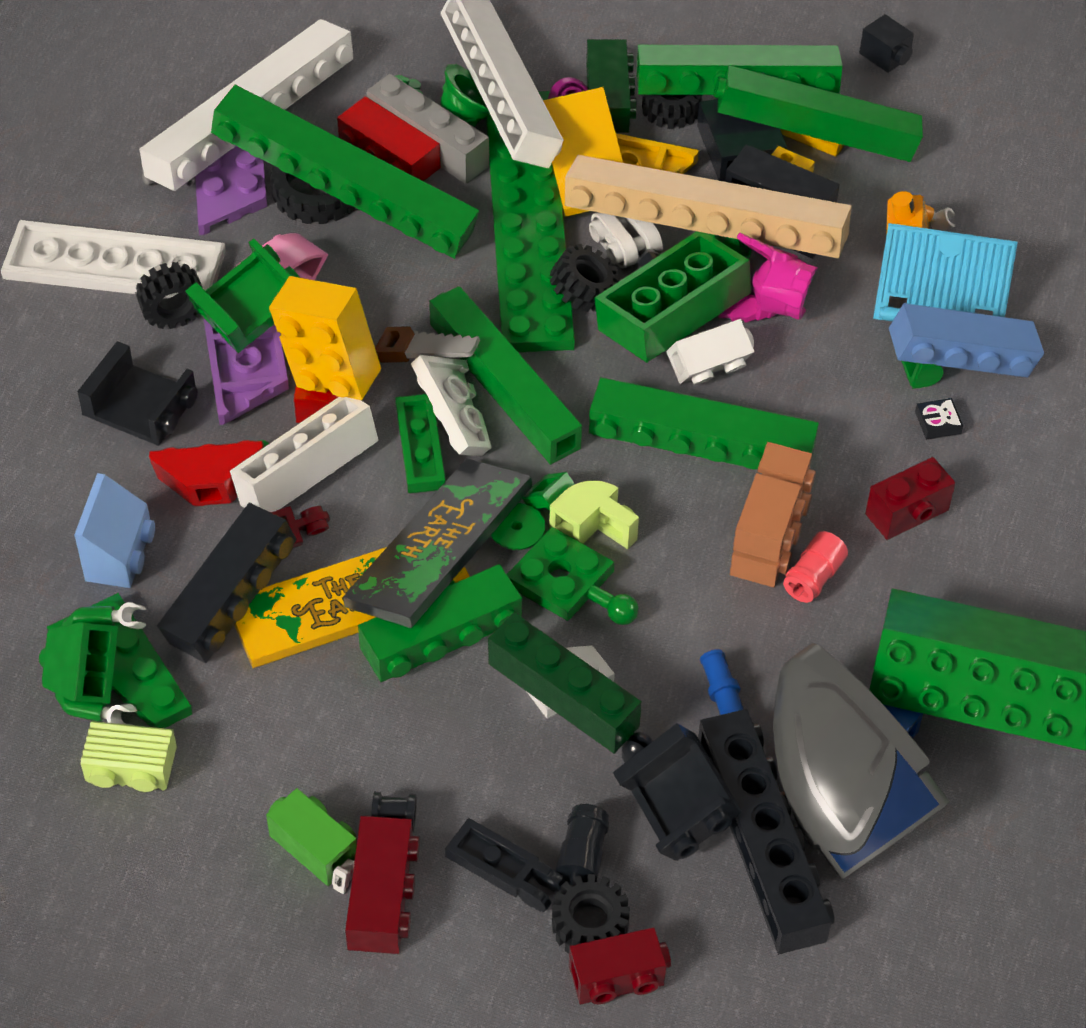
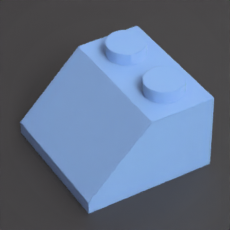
(113, 534)

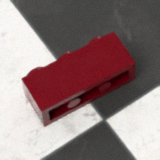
(381, 885)

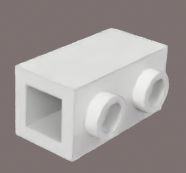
(711, 351)

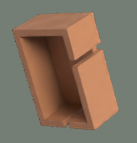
(772, 515)

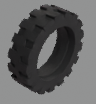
(304, 206)

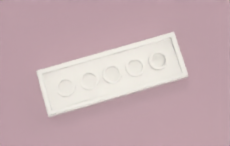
(103, 257)

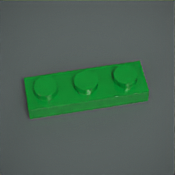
(420, 443)

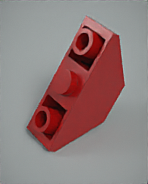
(202, 472)

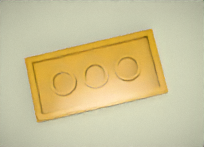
(586, 131)

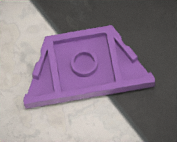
(230, 189)
(245, 377)

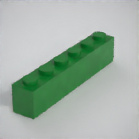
(697, 67)
(693, 424)

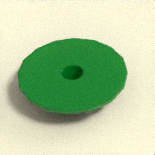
(520, 528)

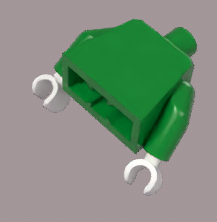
(82, 659)

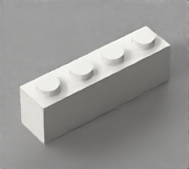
(305, 454)

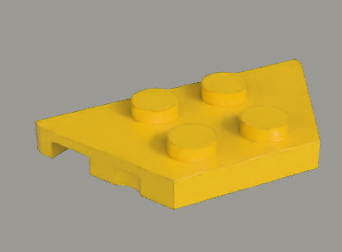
(656, 154)

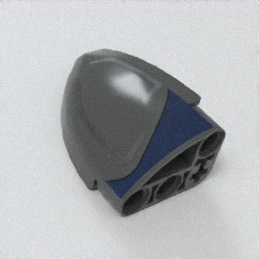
(846, 762)

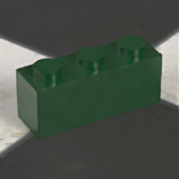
(609, 68)

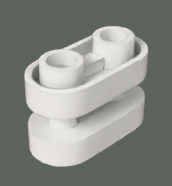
(624, 237)

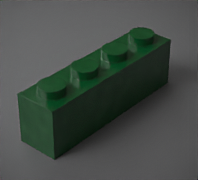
(564, 682)

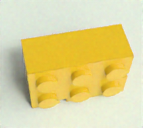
(325, 337)

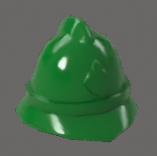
(462, 95)

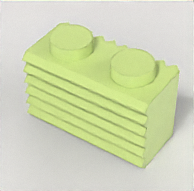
(128, 756)

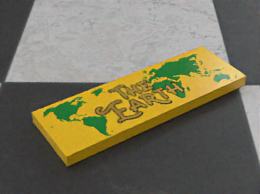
(305, 611)

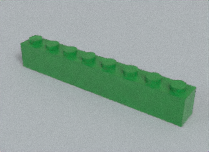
(344, 171)

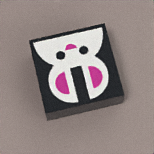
(939, 418)

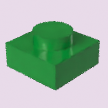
(548, 490)

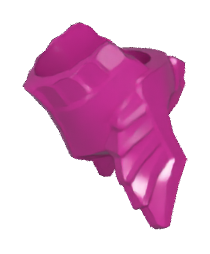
(778, 285)

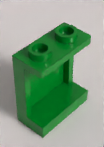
(241, 299)

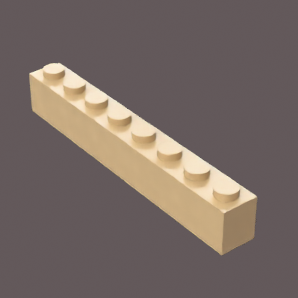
(707, 205)

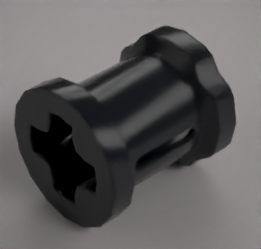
(394, 807)

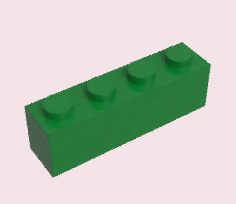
(454, 620)

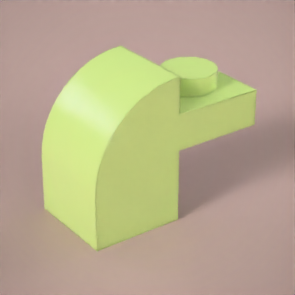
(591, 508)

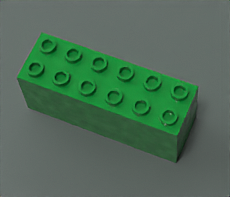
(983, 668)

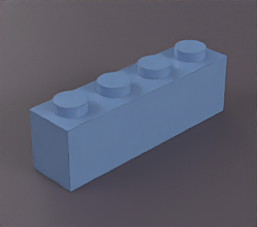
(965, 340)

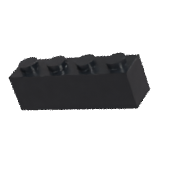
(227, 582)

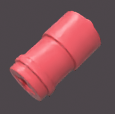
(815, 567)

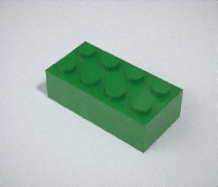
(673, 295)

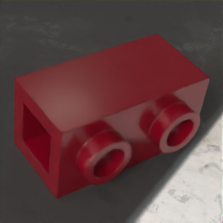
(618, 966)

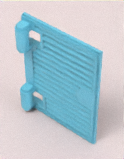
(944, 271)

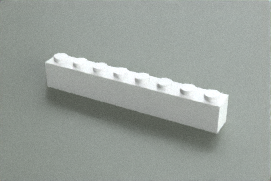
(280, 78)
(503, 81)

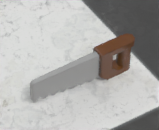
(412, 344)

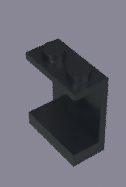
(134, 397)

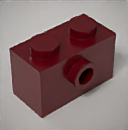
(910, 498)

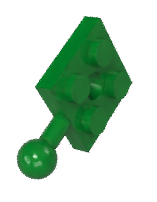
(570, 592)

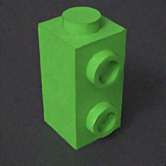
(311, 834)

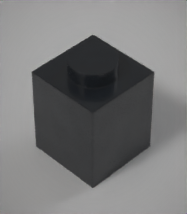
(886, 43)

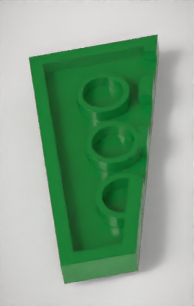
(142, 676)

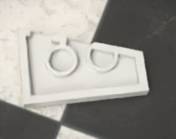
(452, 402)

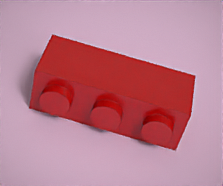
(389, 138)

